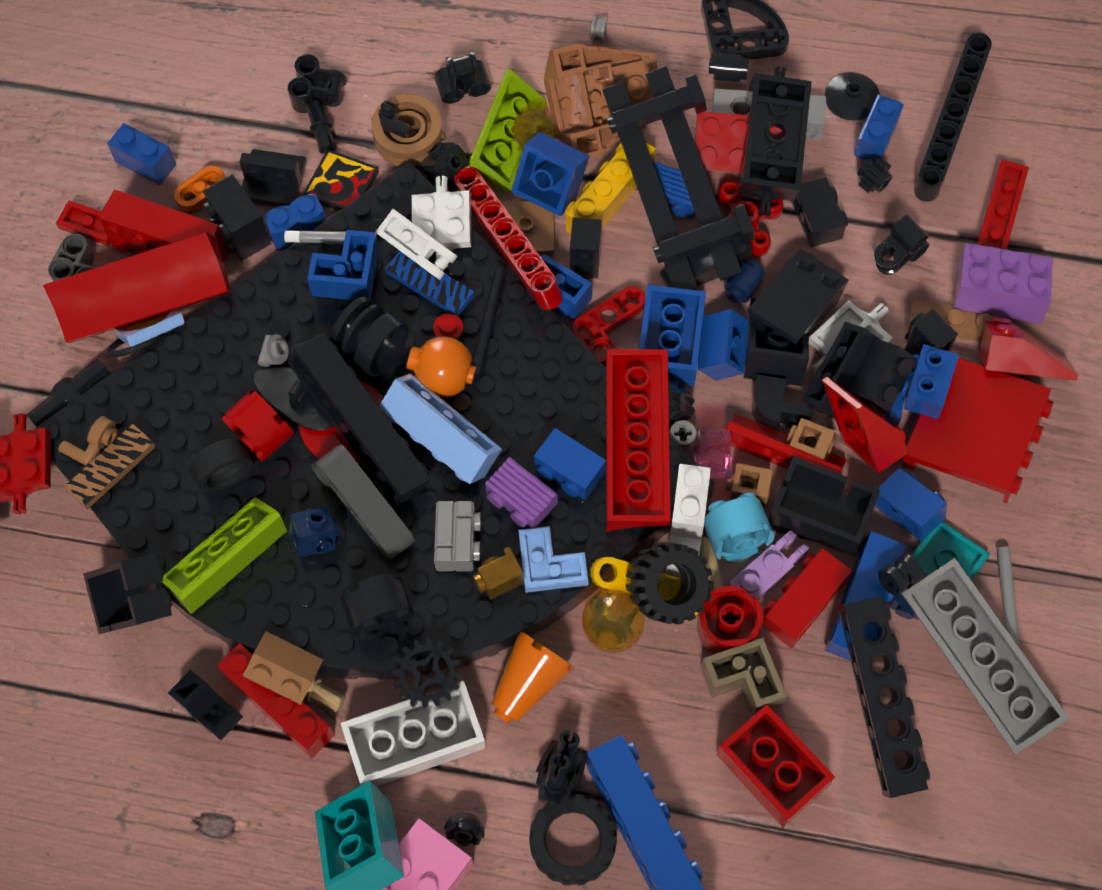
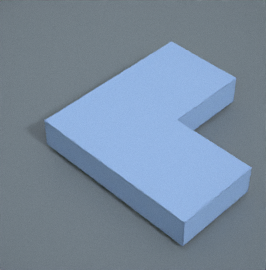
(545, 571)

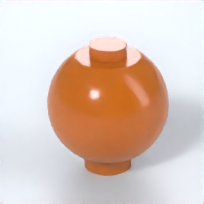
(442, 365)

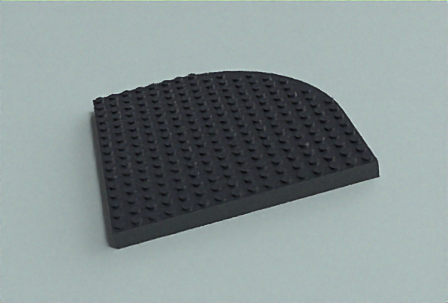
(185, 382)

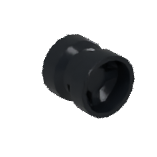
(899, 575)

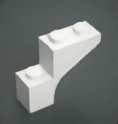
(689, 509)

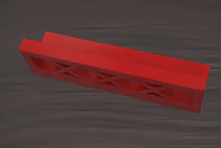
(773, 445)

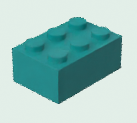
(359, 841)

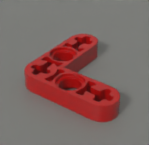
(599, 327)

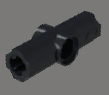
(68, 390)

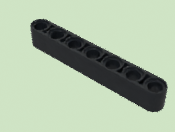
(950, 127)

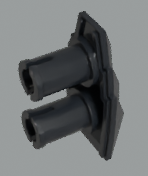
(560, 768)

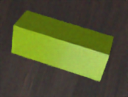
(495, 152)
(224, 554)

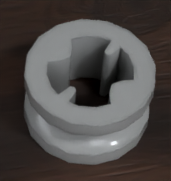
(598, 28)

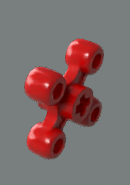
(729, 198)

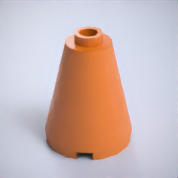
(527, 678)

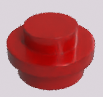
(448, 326)

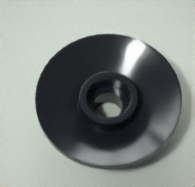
(849, 104)

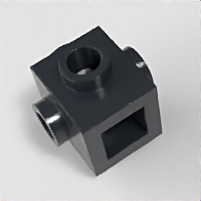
(444, 160)

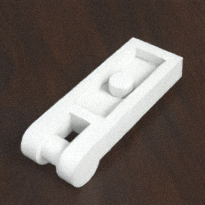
(415, 243)

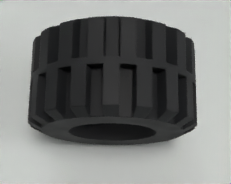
(692, 589)

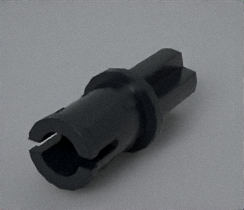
(320, 127)

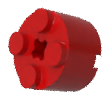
(257, 425)
(732, 604)

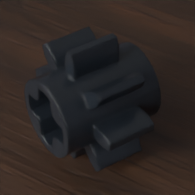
(874, 175)

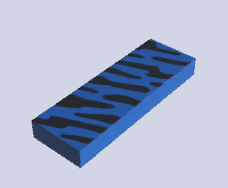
(445, 293)

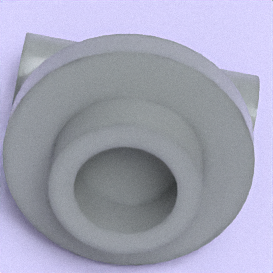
(273, 351)

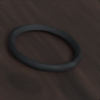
(122, 352)

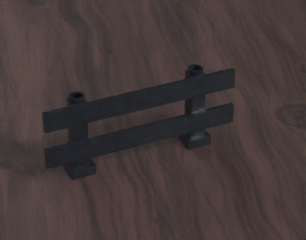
(714, 231)

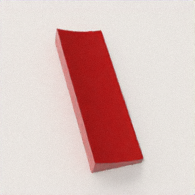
(139, 287)
(637, 439)

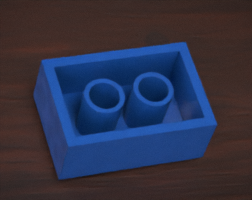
(674, 324)

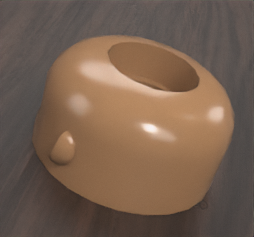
(422, 117)

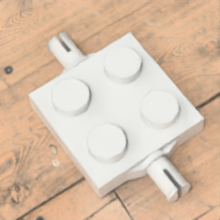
(444, 215)
(825, 336)

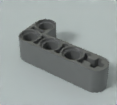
(69, 263)
(364, 501)

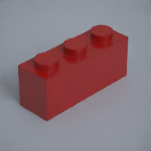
(805, 597)

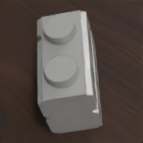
(456, 536)

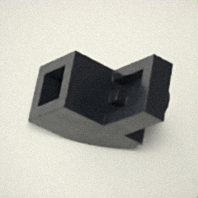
(770, 408)
(205, 705)

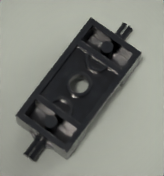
(770, 165)

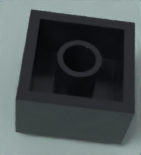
(237, 217)

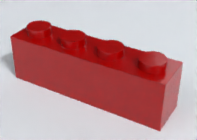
(295, 720)

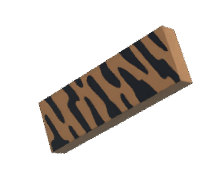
(109, 466)

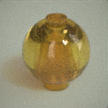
(612, 621)

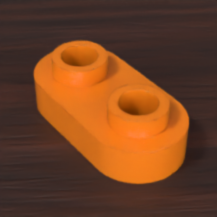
(195, 186)

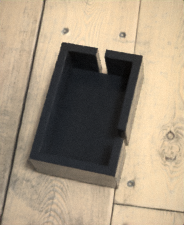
(816, 508)
(128, 593)

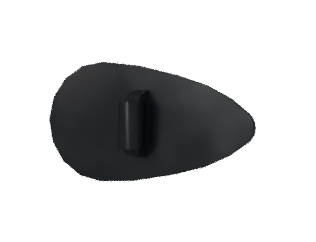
(291, 398)

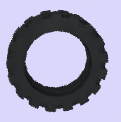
(580, 874)

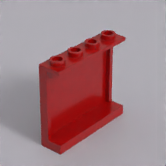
(982, 429)

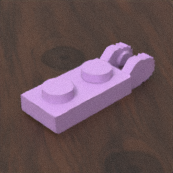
(769, 567)

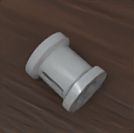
(689, 434)

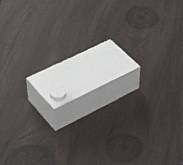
(411, 739)

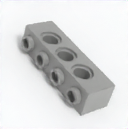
(736, 103)

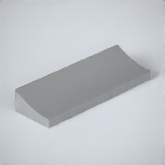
(985, 656)

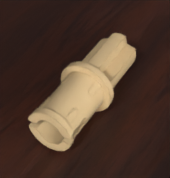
(324, 696)

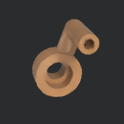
(101, 434)

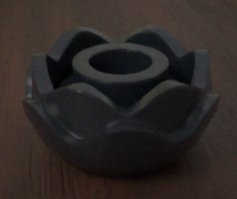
(464, 829)

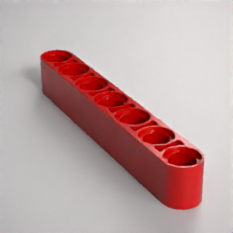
(510, 239)

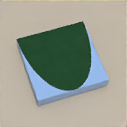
(149, 328)

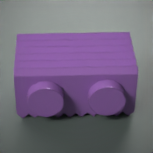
(520, 494)

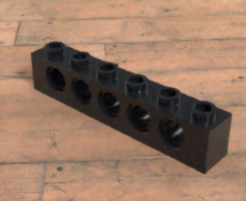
(915, 773)

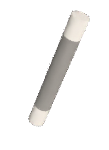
(314, 236)

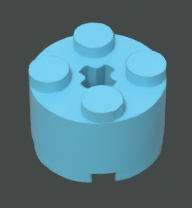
(738, 527)

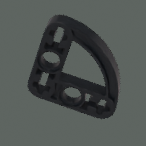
(727, 38)

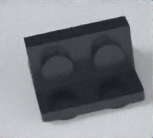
(272, 176)

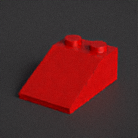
(1013, 350)
(865, 429)

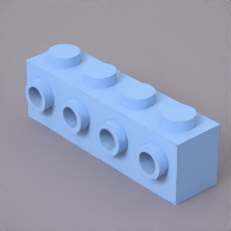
(439, 428)

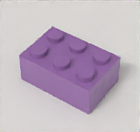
(1003, 283)

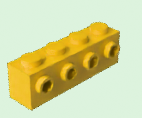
(607, 192)

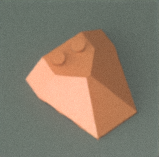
(575, 92)

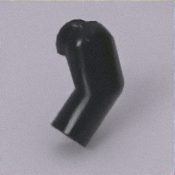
(390, 122)

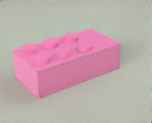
(430, 861)

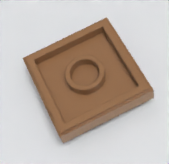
(535, 224)

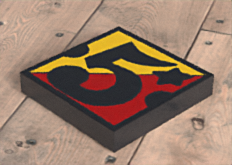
(340, 180)

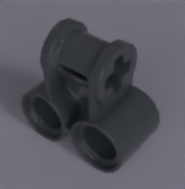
(462, 77)
(315, 84)
(905, 244)

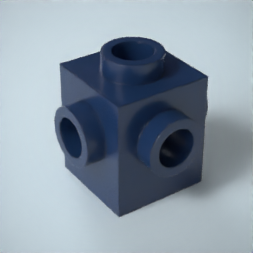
(313, 531)

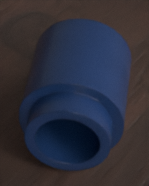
(743, 286)

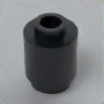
(729, 67)

